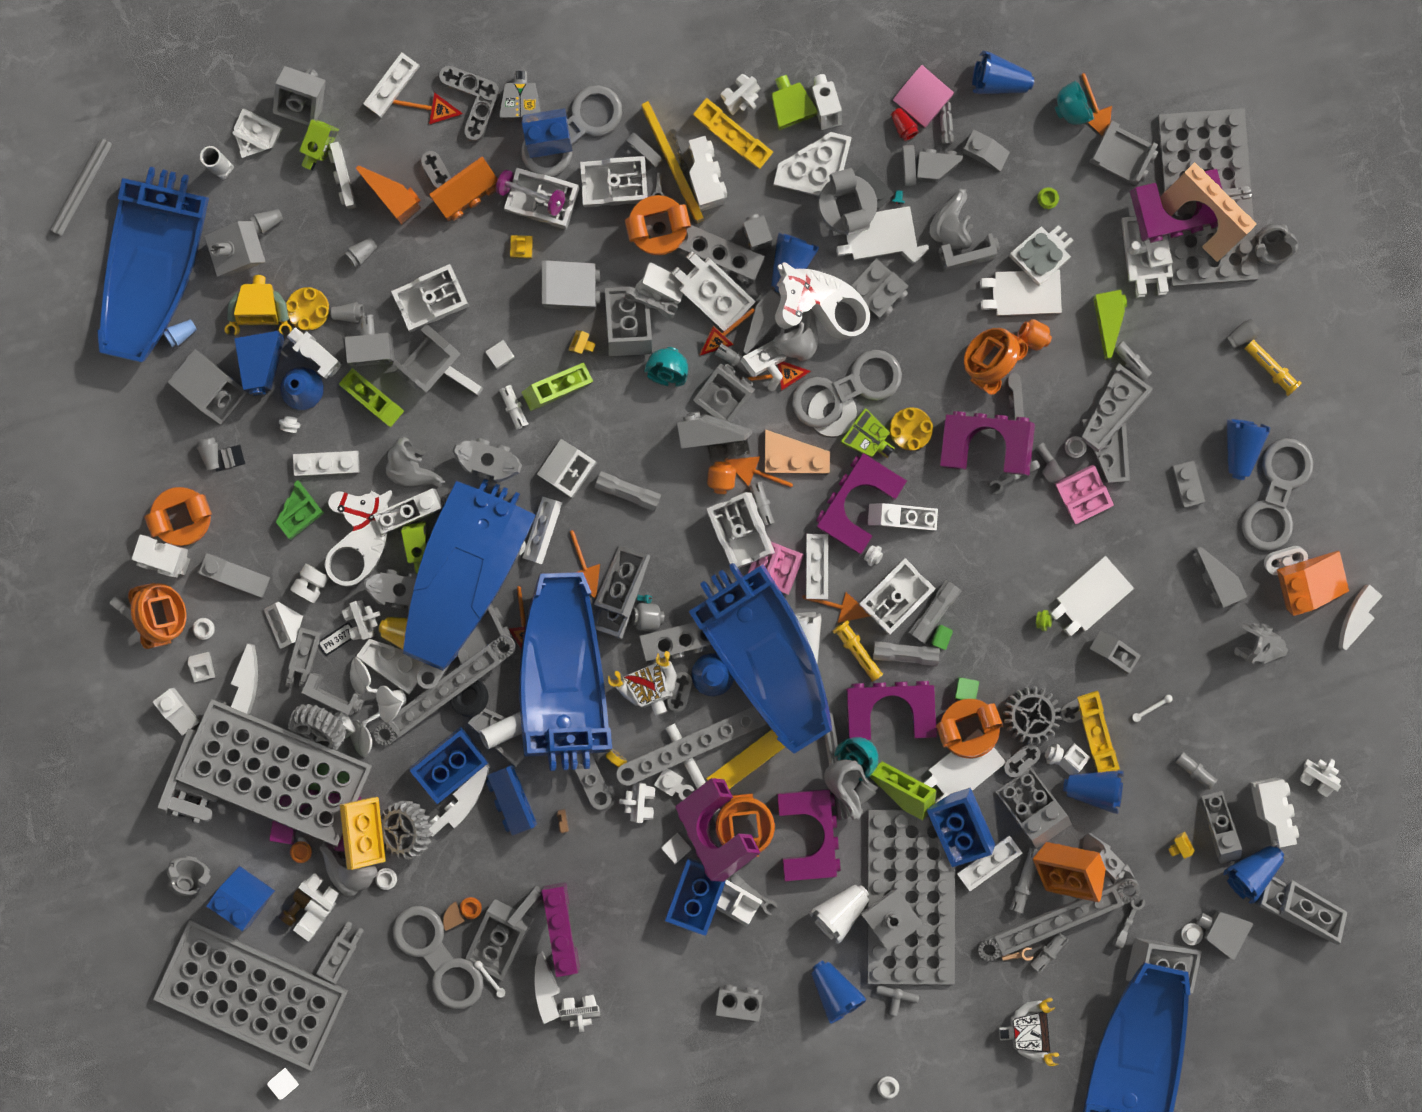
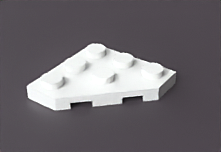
(810, 167)

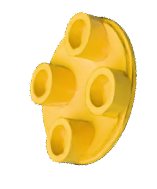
(307, 308)
(911, 428)

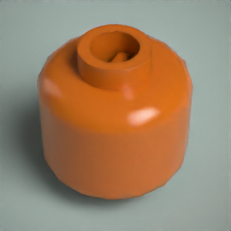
(1035, 334)
(721, 477)

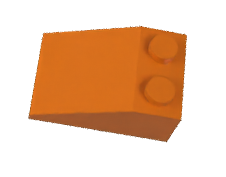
(395, 196)
(1312, 582)

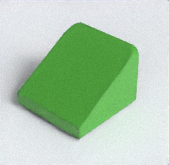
(941, 637)
(966, 689)

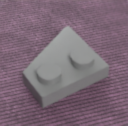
(532, 901)

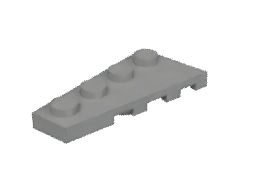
(1116, 406)

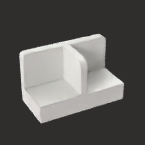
(660, 285)
(738, 903)

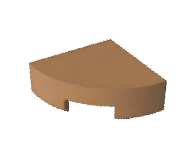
(563, 822)
(452, 917)

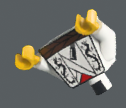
(1031, 1032)

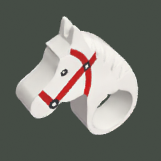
(817, 291)
(365, 533)

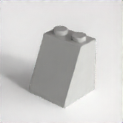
(569, 285)
(207, 386)

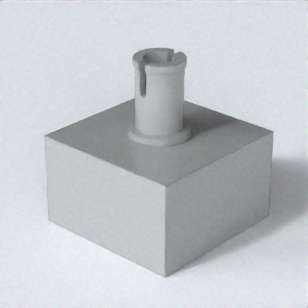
(299, 95)
(235, 248)
(369, 347)
(891, 918)

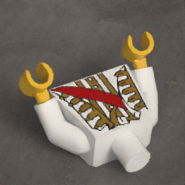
(648, 685)

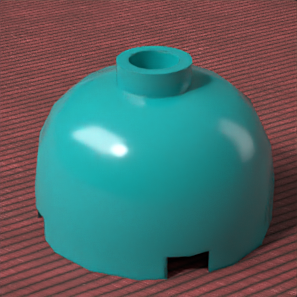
(1073, 105)
(667, 366)
(859, 750)

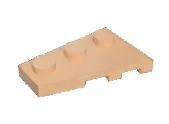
(793, 456)

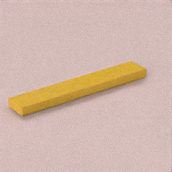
(672, 162)

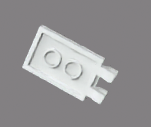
(888, 233)
(1138, 264)
(713, 291)
(1019, 295)
(1092, 596)
(959, 773)

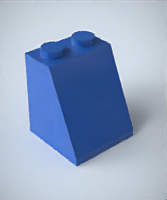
(546, 133)
(258, 360)
(241, 898)

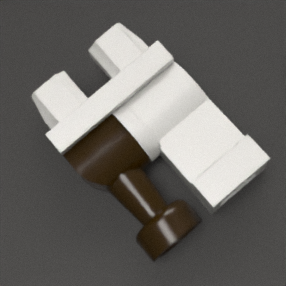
(314, 902)

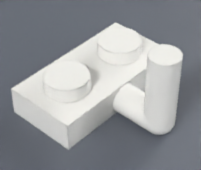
(1157, 253)
(765, 359)

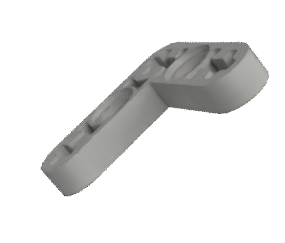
(481, 98)

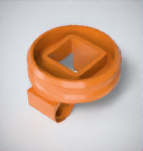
(651, 206)
(989, 376)
(160, 524)
(143, 618)
(963, 710)
(744, 805)

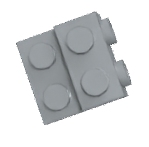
(880, 289)
(724, 393)

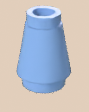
(179, 333)

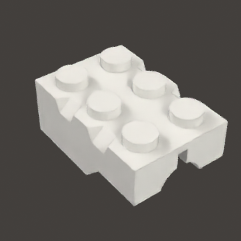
(705, 175)
(614, 181)
(535, 208)
(430, 298)
(741, 530)
(162, 557)
(897, 596)
(1273, 808)

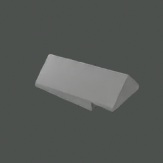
(620, 591)
(1304, 909)

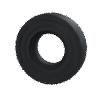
(477, 706)

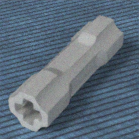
(627, 491)
(944, 598)
(905, 653)

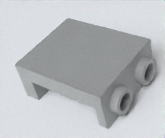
(1124, 154)
(952, 262)
(428, 361)
(485, 632)
(312, 690)

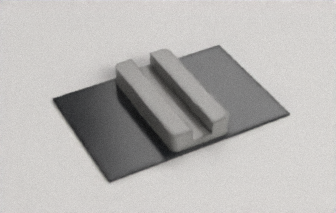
(230, 458)

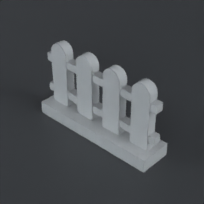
(179, 805)

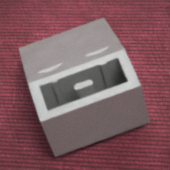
(1034, 808)

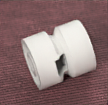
(311, 575)

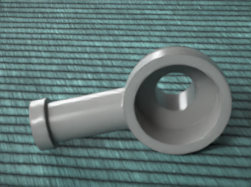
(1052, 471)

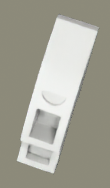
(467, 796)

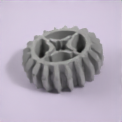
(1027, 724)
(317, 725)
(405, 830)

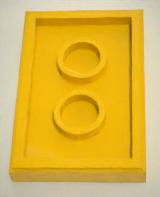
(362, 833)

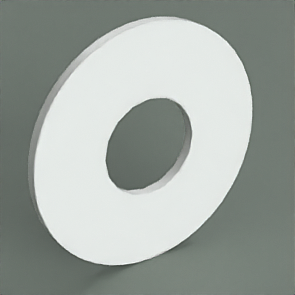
(838, 427)

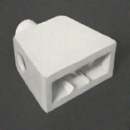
(826, 102)

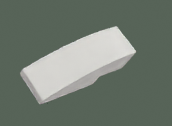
(1358, 616)
(246, 679)
(545, 989)

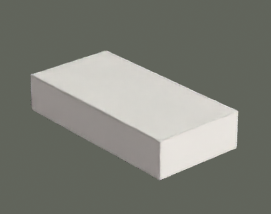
(463, 380)

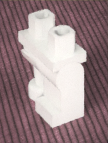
(307, 346)

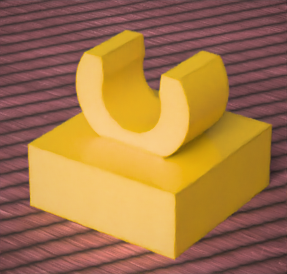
(521, 246)
(580, 343)
(1182, 845)

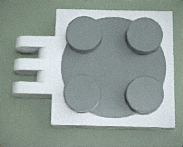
(1042, 254)

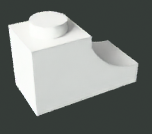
(176, 711)

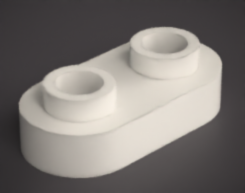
(1284, 558)

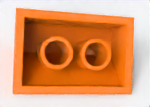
(465, 189)
(1071, 871)

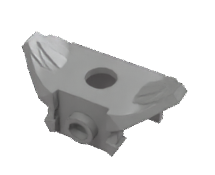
(470, 454)
(381, 588)
(1275, 645)
(1115, 868)

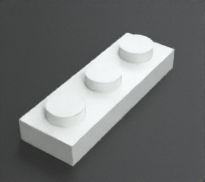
(391, 85)
(341, 175)
(326, 463)
(542, 530)
(816, 566)
(985, 867)

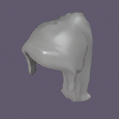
(946, 226)
(800, 342)
(404, 466)
(841, 780)
(346, 881)

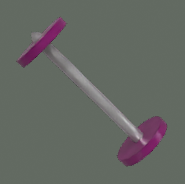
(505, 183)

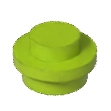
(1048, 198)
(1043, 620)

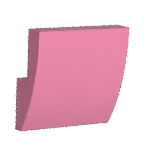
(923, 96)
(1084, 494)
(781, 566)

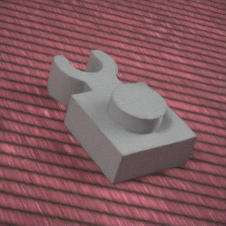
(122, 607)

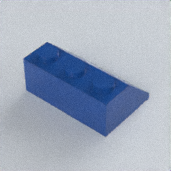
(448, 765)
(511, 800)
(961, 828)
(694, 899)

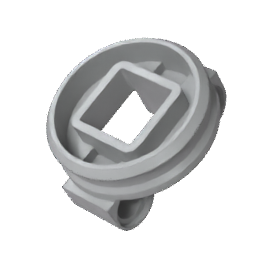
(843, 183)

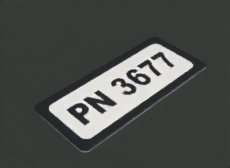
(335, 639)

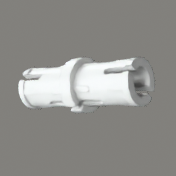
(513, 407)

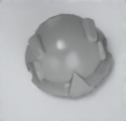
(1275, 244)
(187, 876)

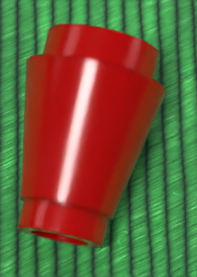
(904, 124)

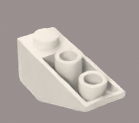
(409, 511)
(902, 516)

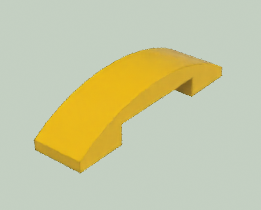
(732, 134)
(1097, 732)

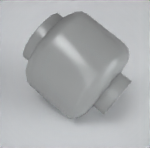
(647, 617)

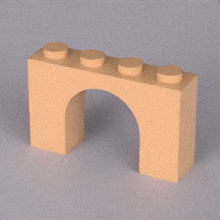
(1232, 220)

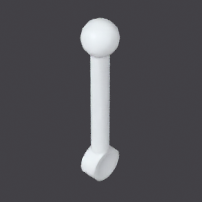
(1137, 717)
(500, 991)

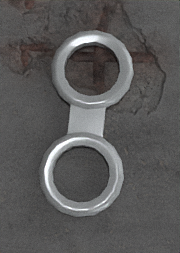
(579, 128)
(847, 388)
(1277, 494)
(438, 957)

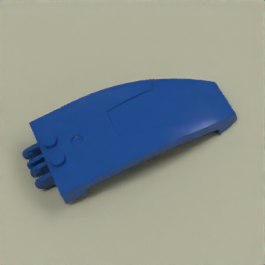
(148, 262)
(463, 570)
(766, 654)
(562, 674)
(1142, 1045)

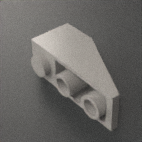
(1224, 583)
(1221, 828)

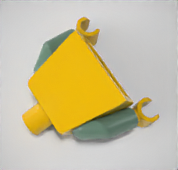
(257, 305)

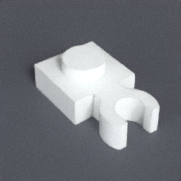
(671, 782)

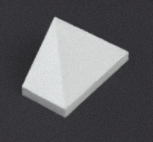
(284, 623)

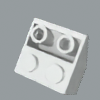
(566, 468)

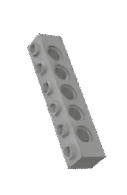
(752, 260)
(650, 642)

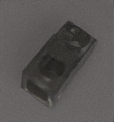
(728, 450)

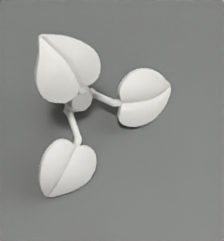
(388, 703)

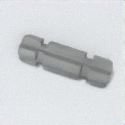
(946, 124)
(1235, 194)

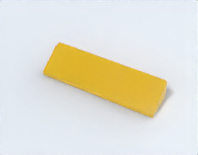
(749, 759)

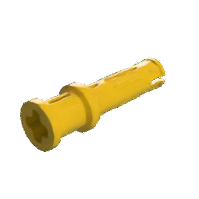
(1252, 348)
(851, 642)

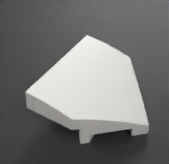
(255, 133)

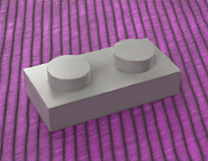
(1188, 484)

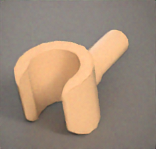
(1020, 954)

